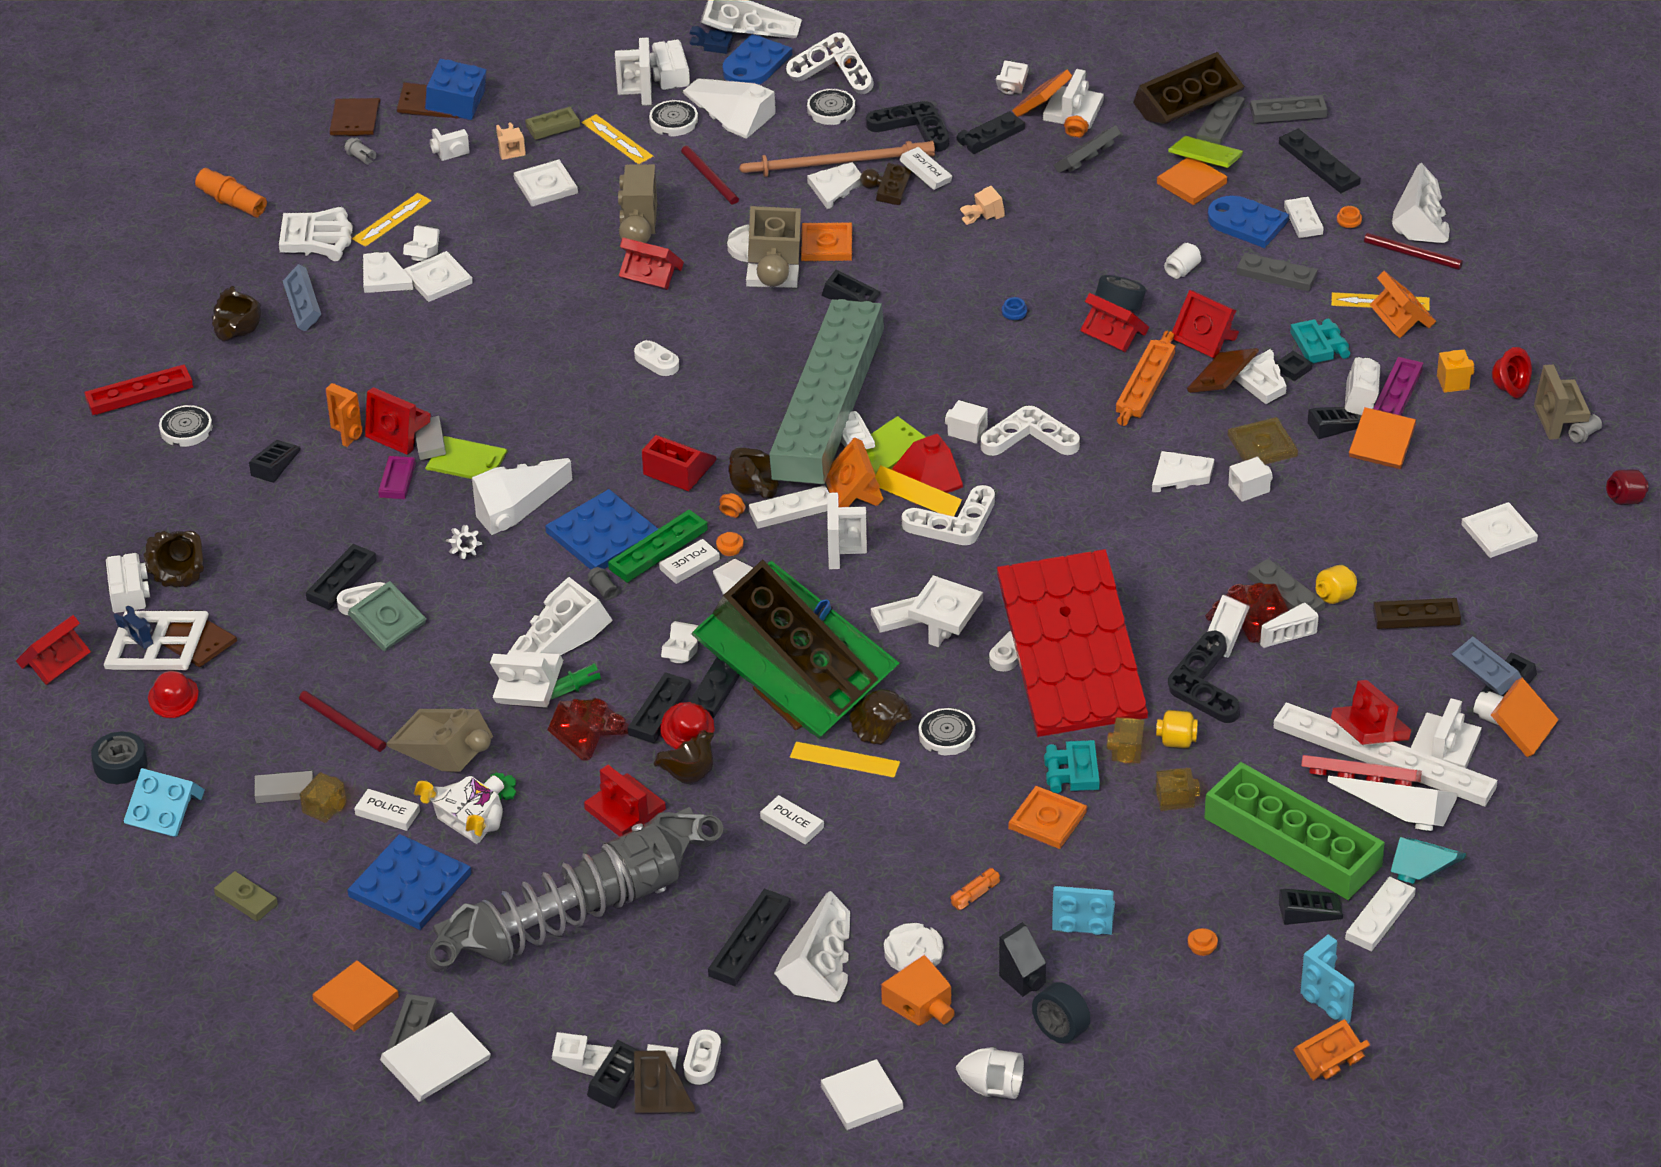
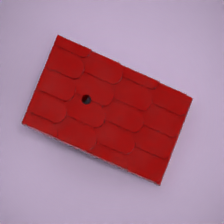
(1071, 642)

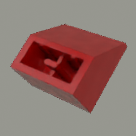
(675, 462)

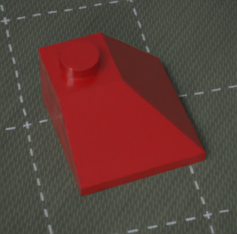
(930, 463)

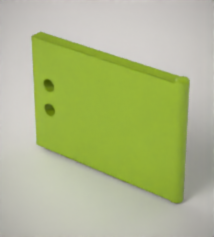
(1206, 151)
(891, 443)
(466, 458)

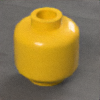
(1336, 584)
(1177, 729)

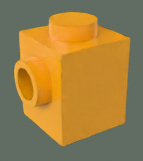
(1454, 370)

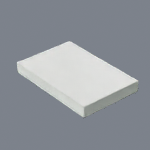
(435, 1056)

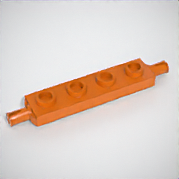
(1145, 378)

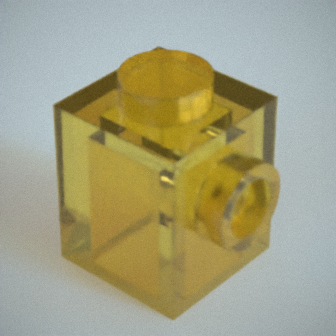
(1126, 740)
(1176, 789)
(323, 797)

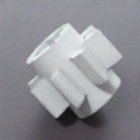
(456, 541)

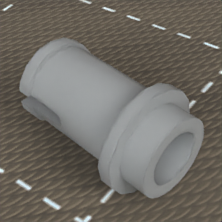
(355, 148)
(1580, 431)

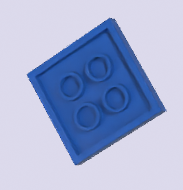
(600, 529)
(409, 881)

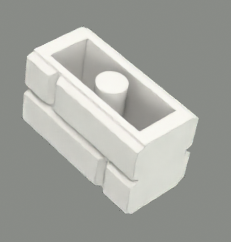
(669, 64)
(1362, 385)
(126, 582)

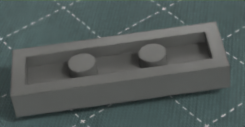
(1288, 108)
(1221, 119)
(1087, 150)
(1277, 272)
(1290, 589)
(414, 1016)

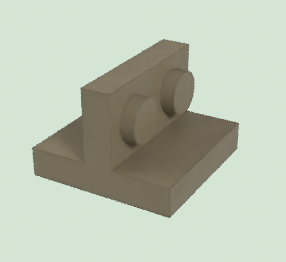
(1558, 402)

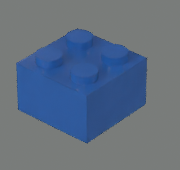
(455, 89)

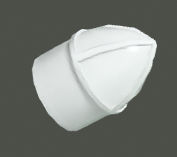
(992, 1072)

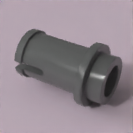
(599, 579)

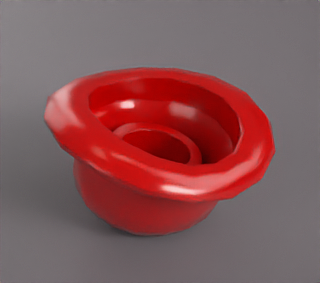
(1513, 372)
(173, 695)
(685, 722)

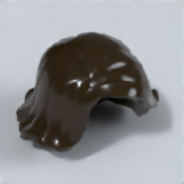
(235, 314)
(751, 472)
(174, 557)
(878, 715)
(690, 760)

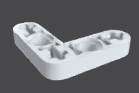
(840, 55)
(1062, 439)
(960, 524)

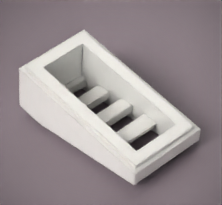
(856, 428)
(1289, 626)

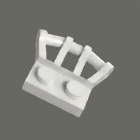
(316, 233)

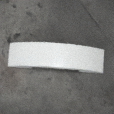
(576, 1054)

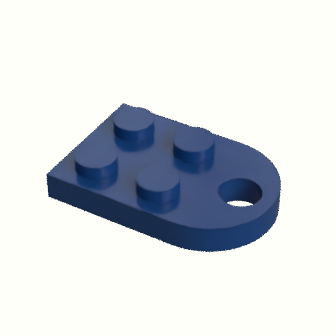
(756, 60)
(1246, 219)

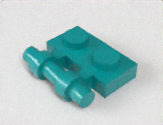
(1313, 341)
(1081, 770)

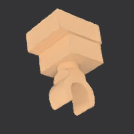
(510, 142)
(988, 204)

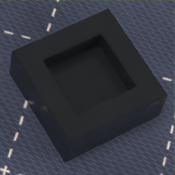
(1294, 365)

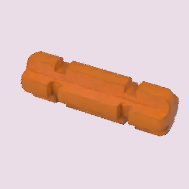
(975, 889)

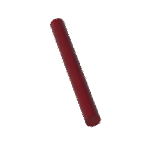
(709, 175)
(1413, 251)
(342, 721)

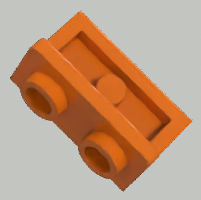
(344, 413)
(1329, 1050)

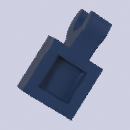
(714, 41)
(137, 628)

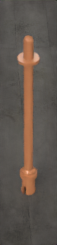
(765, 165)

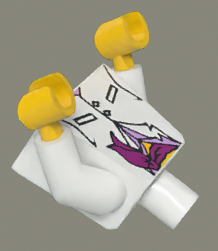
(466, 805)

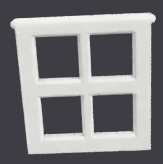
(149, 661)

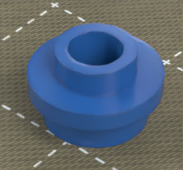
(1014, 308)

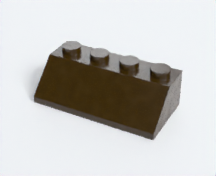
(1187, 89)

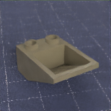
(443, 737)

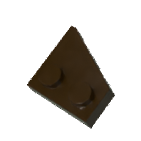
(658, 1085)

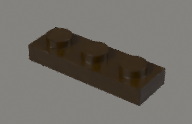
(1416, 613)

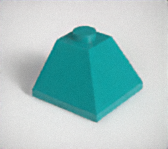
(1422, 859)

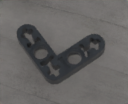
(923, 115)
(1195, 679)

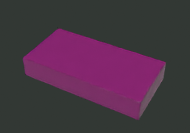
(397, 477)

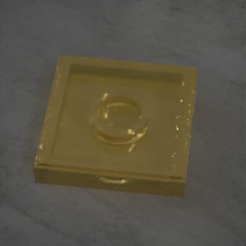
(1263, 440)

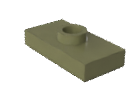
(552, 123)
(245, 896)

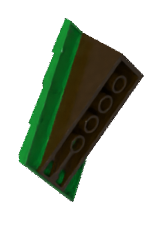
(788, 653)

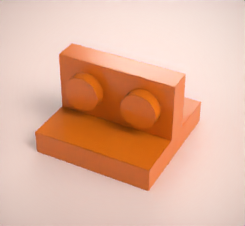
(1399, 307)
(853, 476)

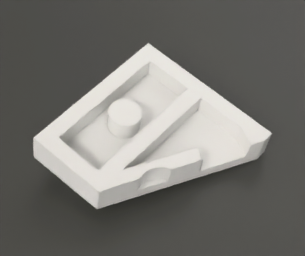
(834, 183)
(384, 274)
(1263, 377)
(1182, 471)

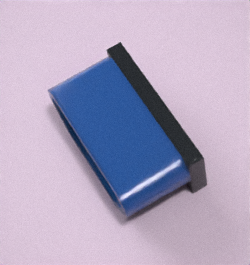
(823, 609)

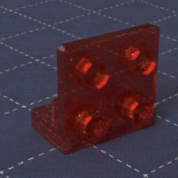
(1264, 605)
(582, 723)

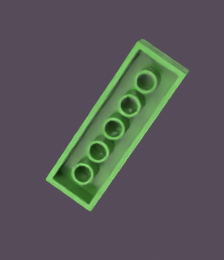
(1294, 830)

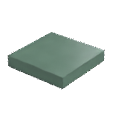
(386, 616)

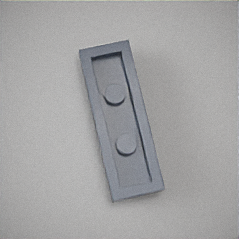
(302, 297)
(1486, 665)

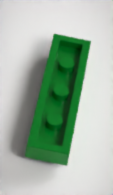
(657, 546)

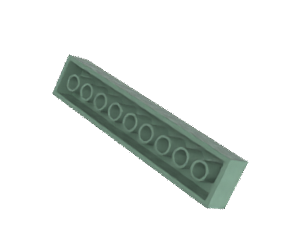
(827, 392)

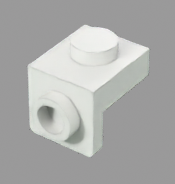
(1012, 77)
(450, 144)
(424, 243)
(682, 644)

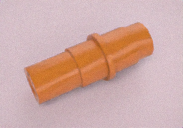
(230, 192)

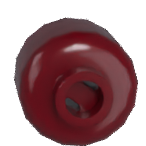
(1627, 487)

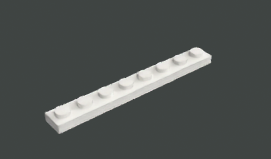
(1435, 771)

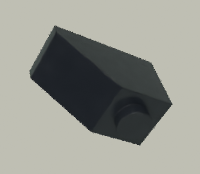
(1021, 961)

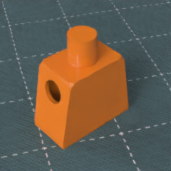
(919, 993)

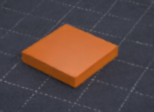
(1042, 93)
(1192, 180)
(826, 242)
(1382, 438)
(1524, 717)
(1047, 817)
(355, 995)

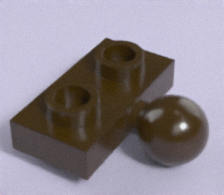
(891, 185)

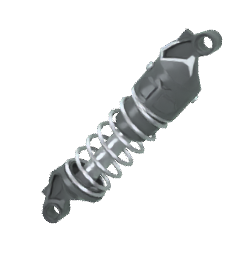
(620, 873)

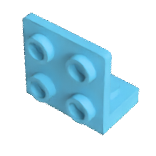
(160, 802)
(1083, 910)
(1324, 984)

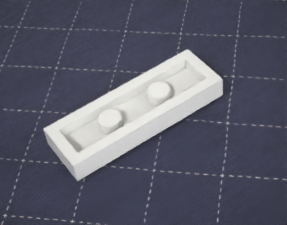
(789, 507)
(1380, 913)

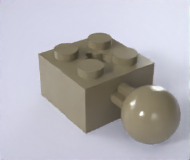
(638, 202)
(774, 242)

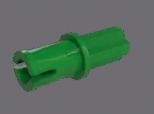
(574, 681)

